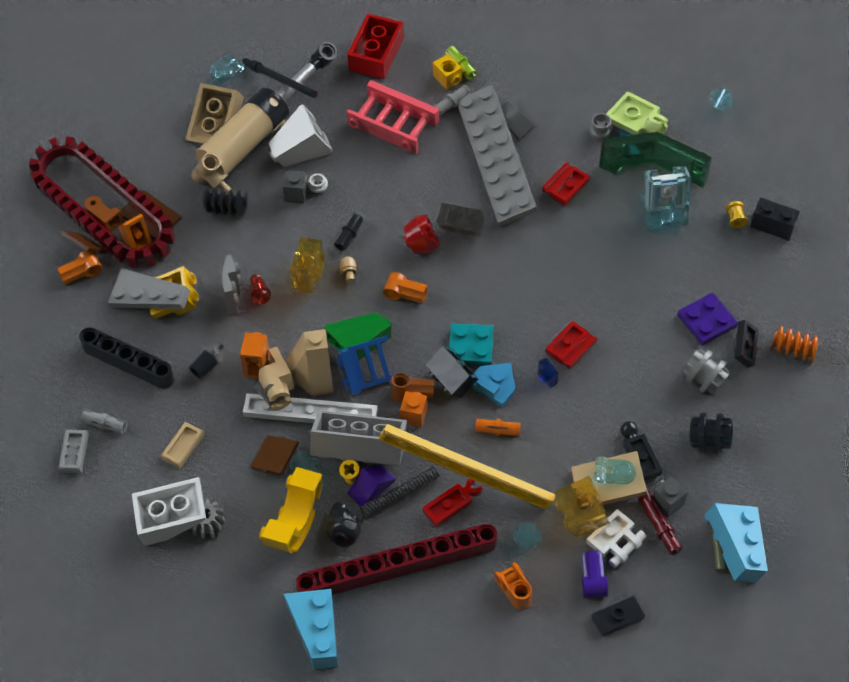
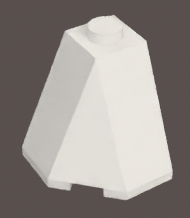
(299, 140)

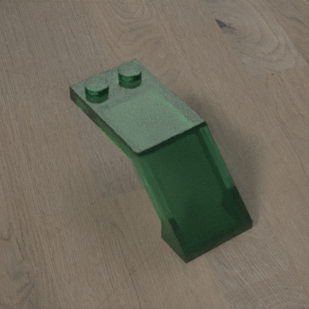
(653, 149)

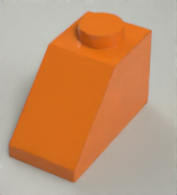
(135, 233)

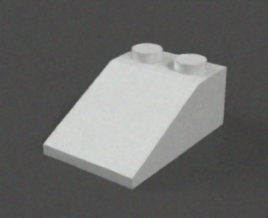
(168, 510)

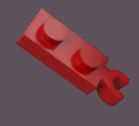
(451, 502)

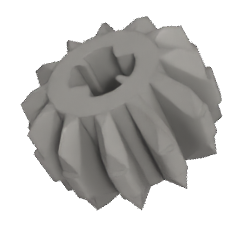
(213, 520)

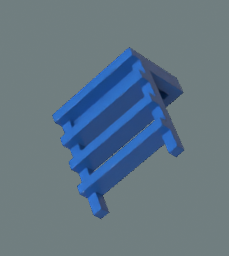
(349, 364)

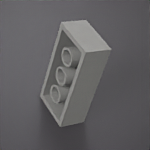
(354, 438)

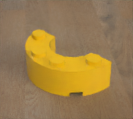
(296, 515)

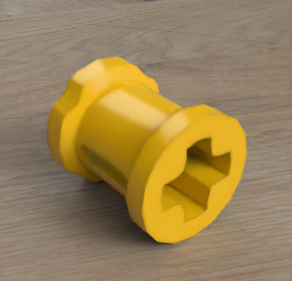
(736, 214)
(351, 465)

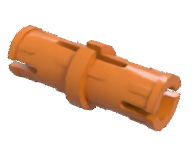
(482, 426)

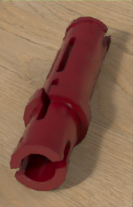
(664, 530)

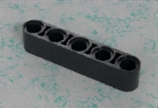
(131, 365)

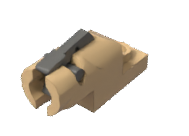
(275, 381)

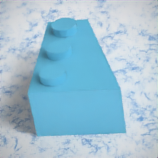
(740, 539)
(315, 624)

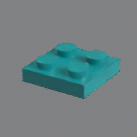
(472, 343)

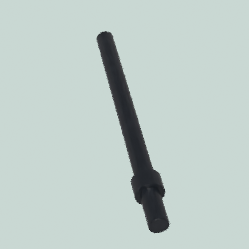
(258, 67)

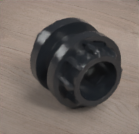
(711, 432)

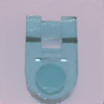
(225, 68)
(622, 471)

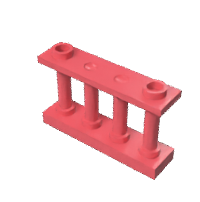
(393, 100)

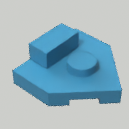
(495, 382)

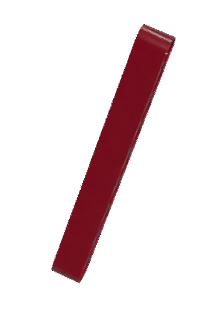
(406, 554)

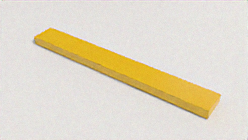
(466, 467)

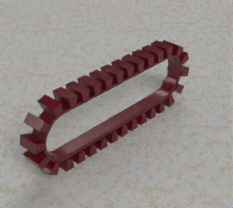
(116, 182)

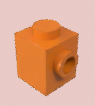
(414, 408)

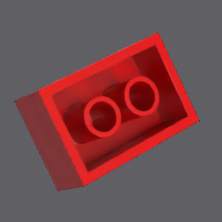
(375, 46)

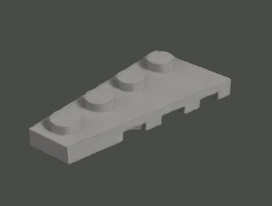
(144, 291)

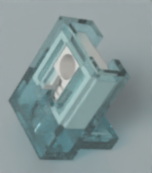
(665, 198)

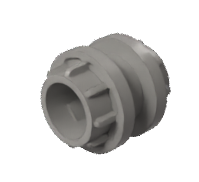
(705, 371)

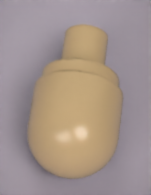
(348, 269)

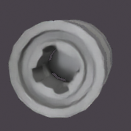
(600, 126)

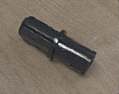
(349, 231)

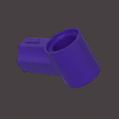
(593, 580)

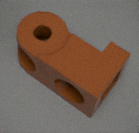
(107, 217)

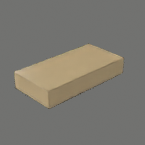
(182, 445)

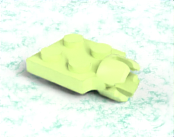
(637, 115)

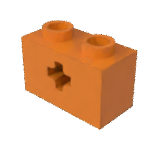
(254, 354)

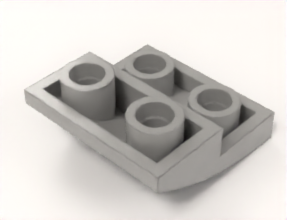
(231, 283)

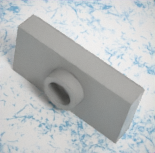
(73, 451)

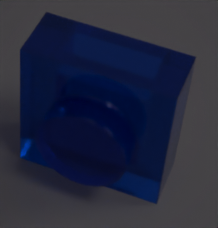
(547, 373)

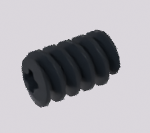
(225, 203)

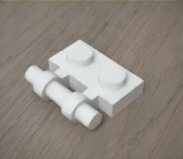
(607, 537)

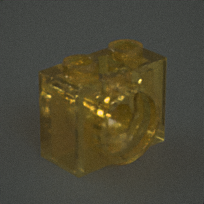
(307, 265)
(570, 500)

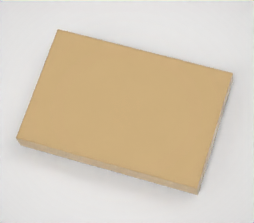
(613, 492)

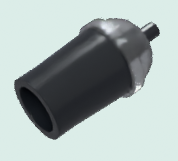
(206, 361)

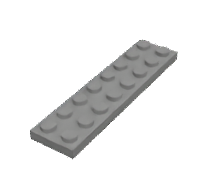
(496, 156)

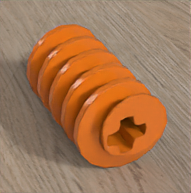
(795, 344)

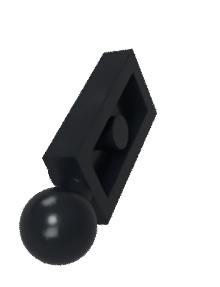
(648, 460)

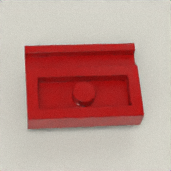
(566, 183)
(571, 345)

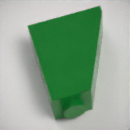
(358, 330)

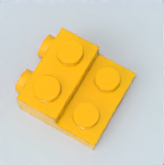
(182, 277)

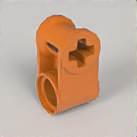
(513, 582)

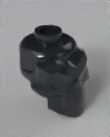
(342, 526)

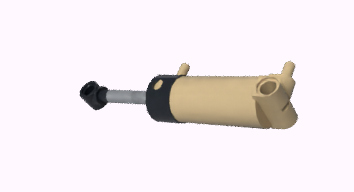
(251, 125)

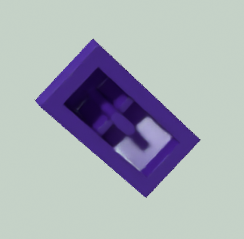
(370, 484)

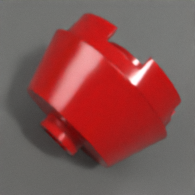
(420, 235)

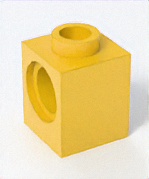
(447, 71)

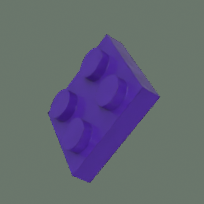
(707, 319)

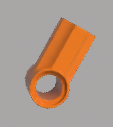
(85, 265)
(399, 287)

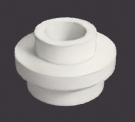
(317, 179)

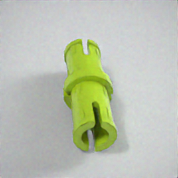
(467, 70)

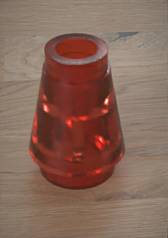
(259, 290)

